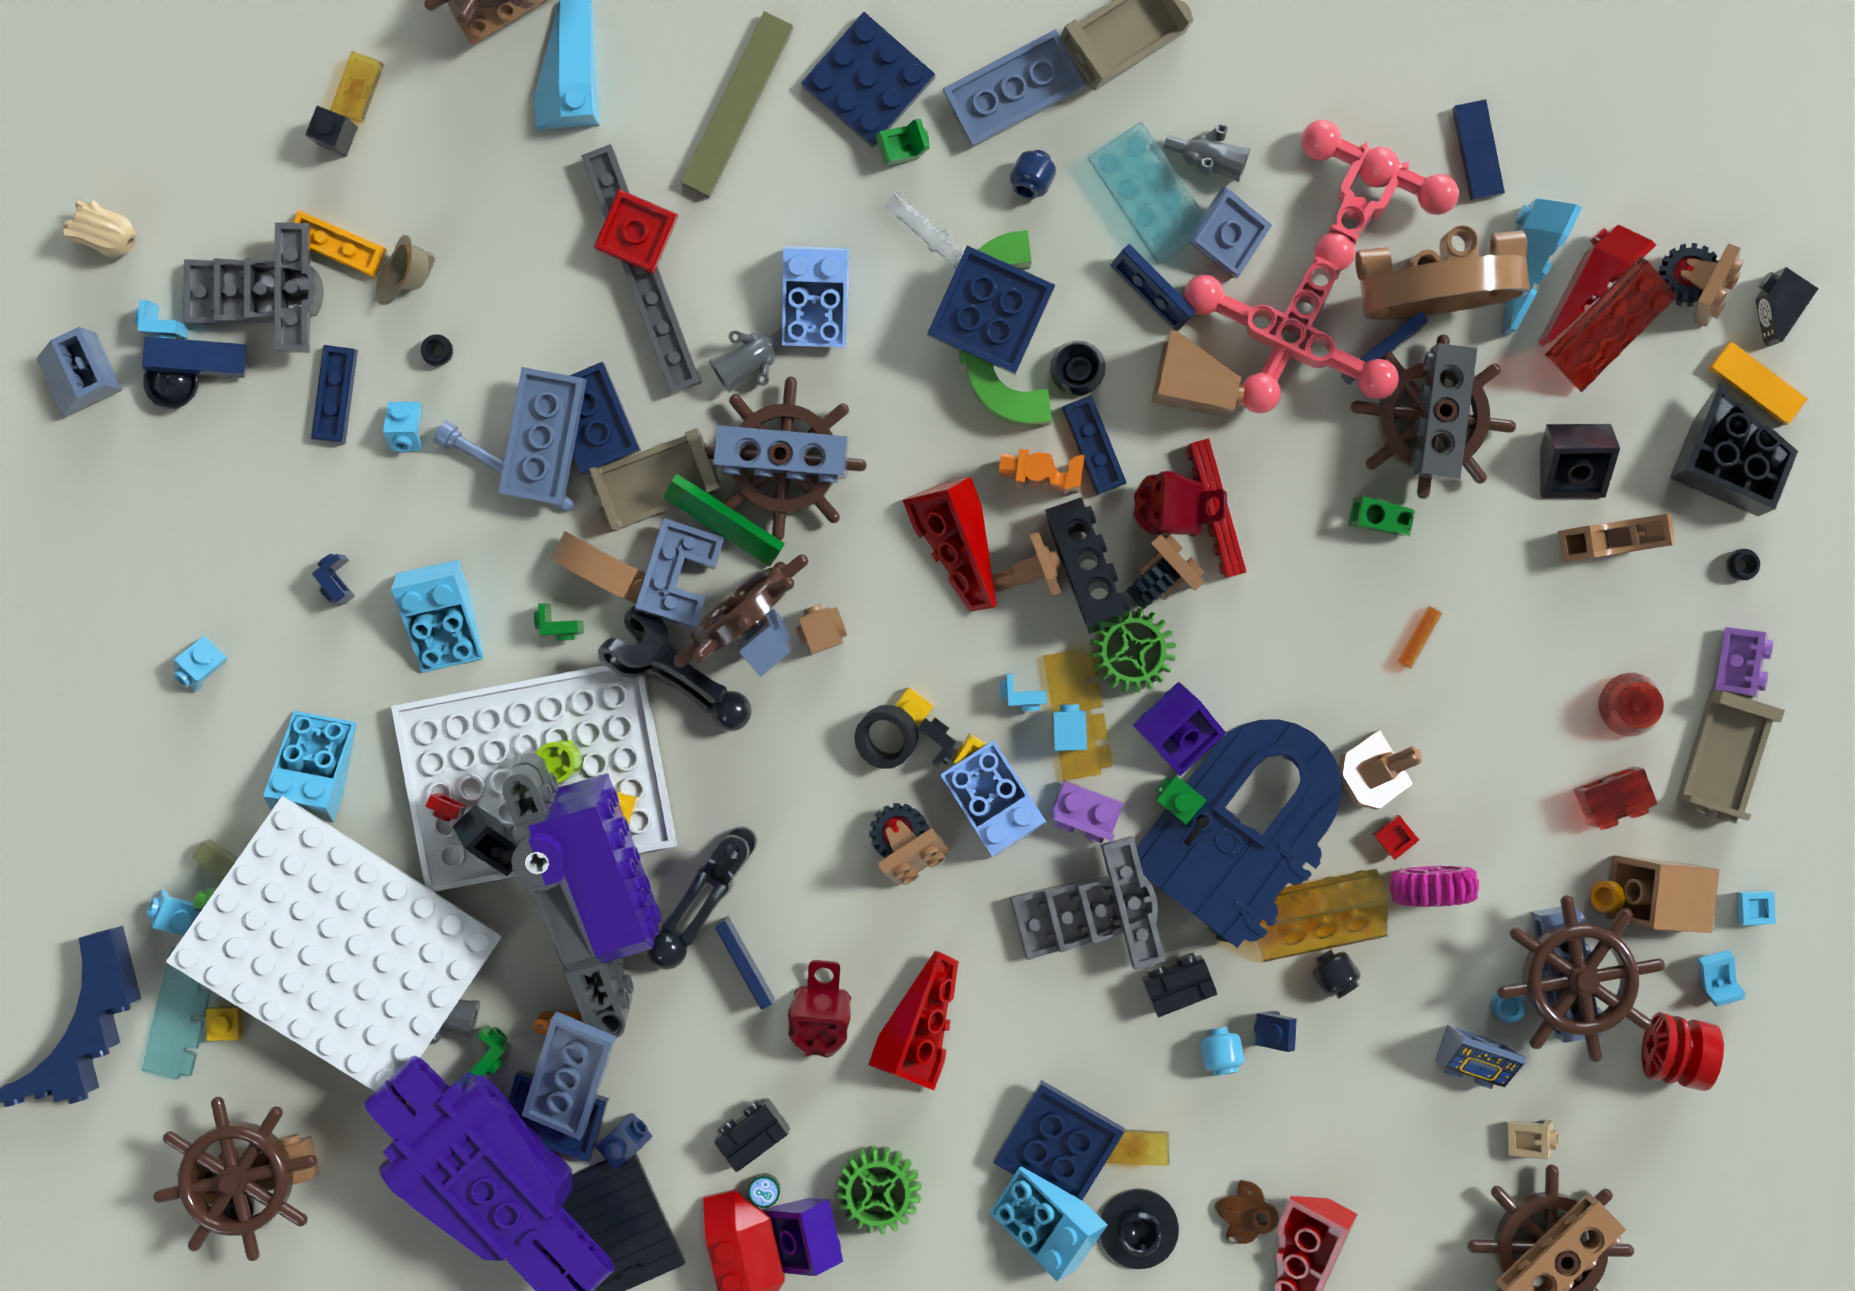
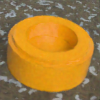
(1607, 897)

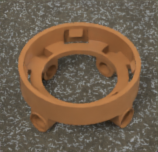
(1448, 281)

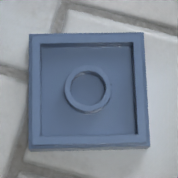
(1229, 232)

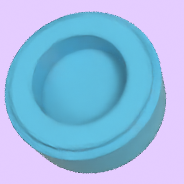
(1508, 1009)

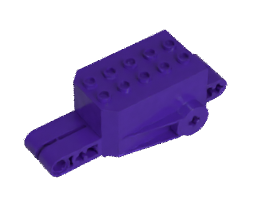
(484, 1176)

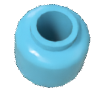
(1222, 1052)

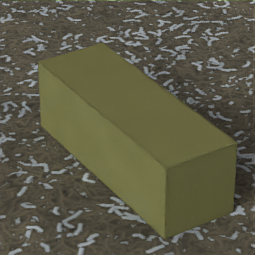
(215, 857)

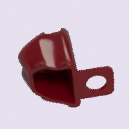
(1175, 504)
(820, 1013)

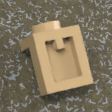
(1532, 1139)

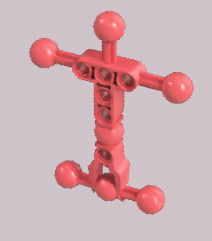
(1332, 254)

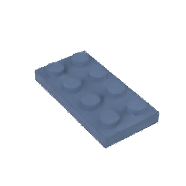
(1014, 88)
(542, 436)
(568, 1075)

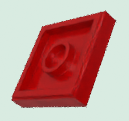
(636, 231)

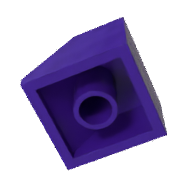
(1179, 728)
(806, 1236)

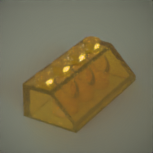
(1327, 915)

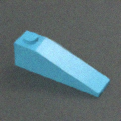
(568, 77)
(1546, 228)

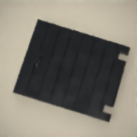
(625, 1222)

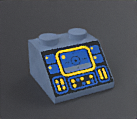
(1478, 1057)

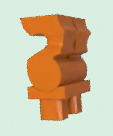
(1039, 469)

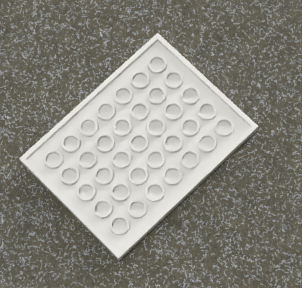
(473, 737)
(334, 946)

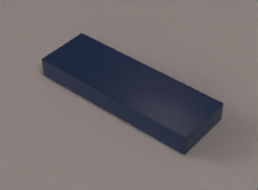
(1478, 150)
(1153, 288)
(1393, 341)
(194, 357)
(334, 394)
(1094, 445)
(744, 963)

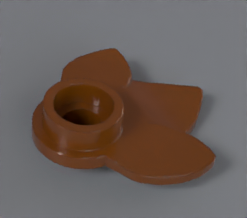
(1241, 1213)

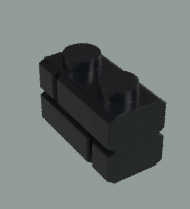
(1179, 984)
(751, 1134)

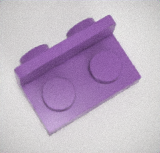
(1743, 661)
(1086, 811)

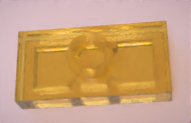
(357, 87)
(1142, 1148)

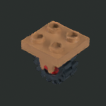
(1699, 277)
(1164, 573)
(905, 843)

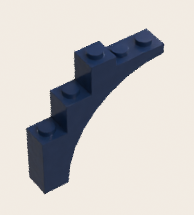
(106, 989)

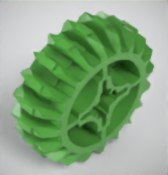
(1144, 675)
(887, 1200)

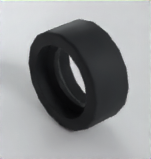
(871, 753)

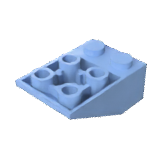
(815, 296)
(993, 799)

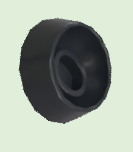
(1087, 368)
(169, 388)

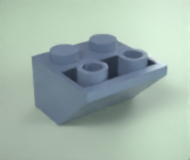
(77, 370)

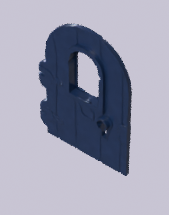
(1231, 869)

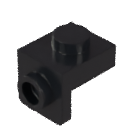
(938, 732)

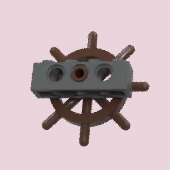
(1440, 414)

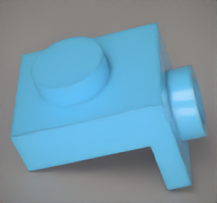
(148, 323)
(403, 426)
(198, 663)
(1028, 699)
(171, 913)
(1719, 979)

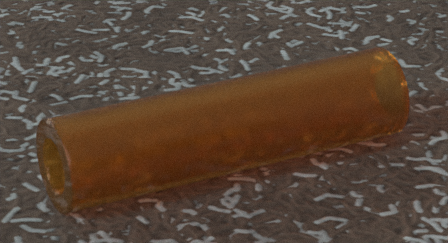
(1419, 637)

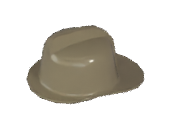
(404, 270)

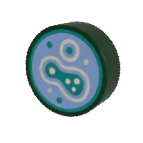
(764, 1190)

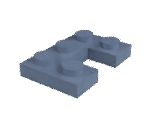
(659, 591)

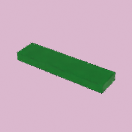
(723, 520)

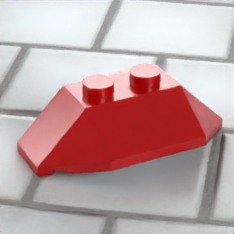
(741, 1244)

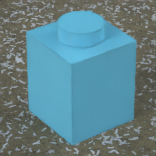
(1070, 728)

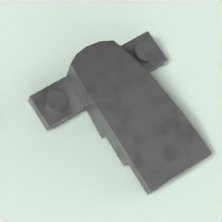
(259, 290)
(1094, 910)

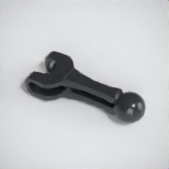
(655, 658)
(719, 871)

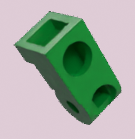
(1381, 516)

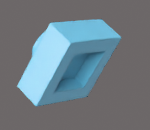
(1756, 907)

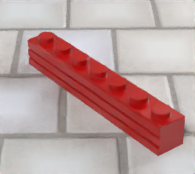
(1223, 532)

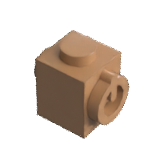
(821, 628)

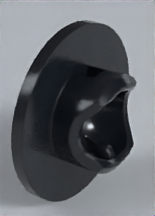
(1139, 1228)

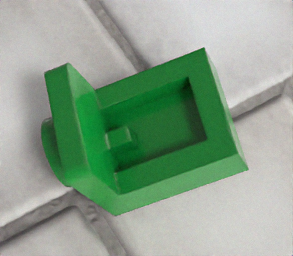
(903, 143)
(562, 629)
(1179, 798)
(498, 1044)

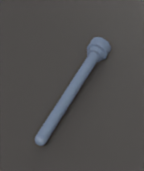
(450, 437)

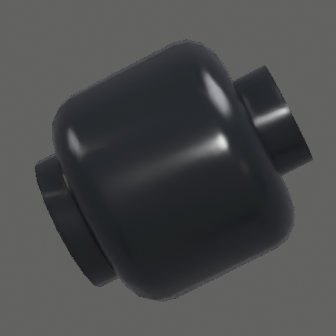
(1336, 974)

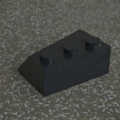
(1734, 456)

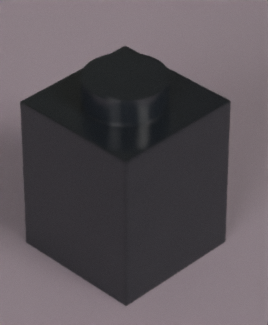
(331, 130)

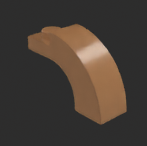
(1617, 537)
(598, 567)

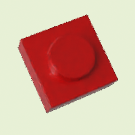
(445, 807)
(1396, 837)

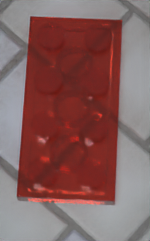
(1611, 324)

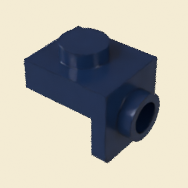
(332, 585)
(1275, 1031)
(624, 1141)

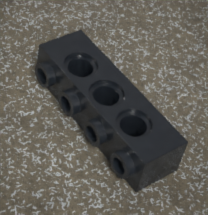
(1096, 613)

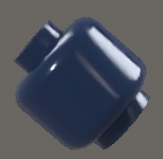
(1032, 174)

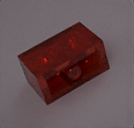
(1616, 797)

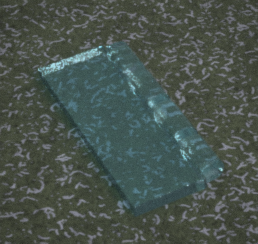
(174, 1026)

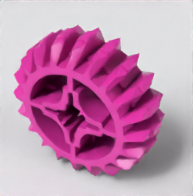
(1434, 886)

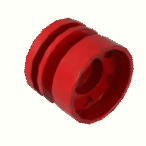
(1682, 1051)

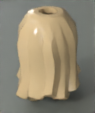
(100, 229)

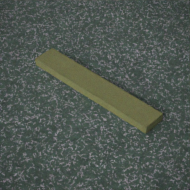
(737, 104)

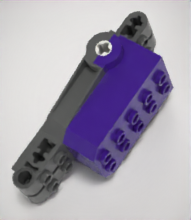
(585, 883)

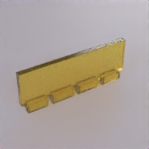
(1067, 685)

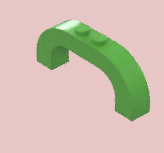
(1009, 405)

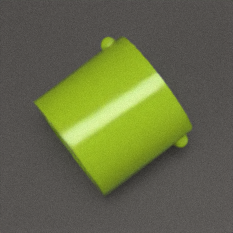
(561, 758)

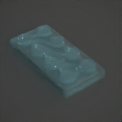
(1148, 191)

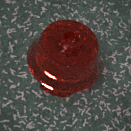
(1631, 704)

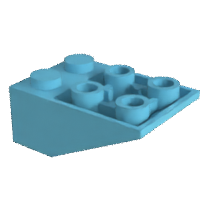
(438, 615)
(312, 764)
(1048, 1222)

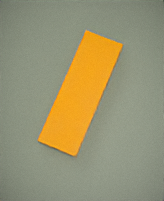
(343, 245)
(1757, 383)

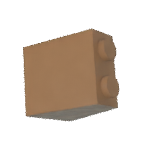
(1194, 379)
(1667, 893)

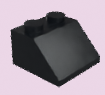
(1577, 460)

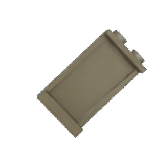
(1123, 36)
(635, 485)
(1727, 755)

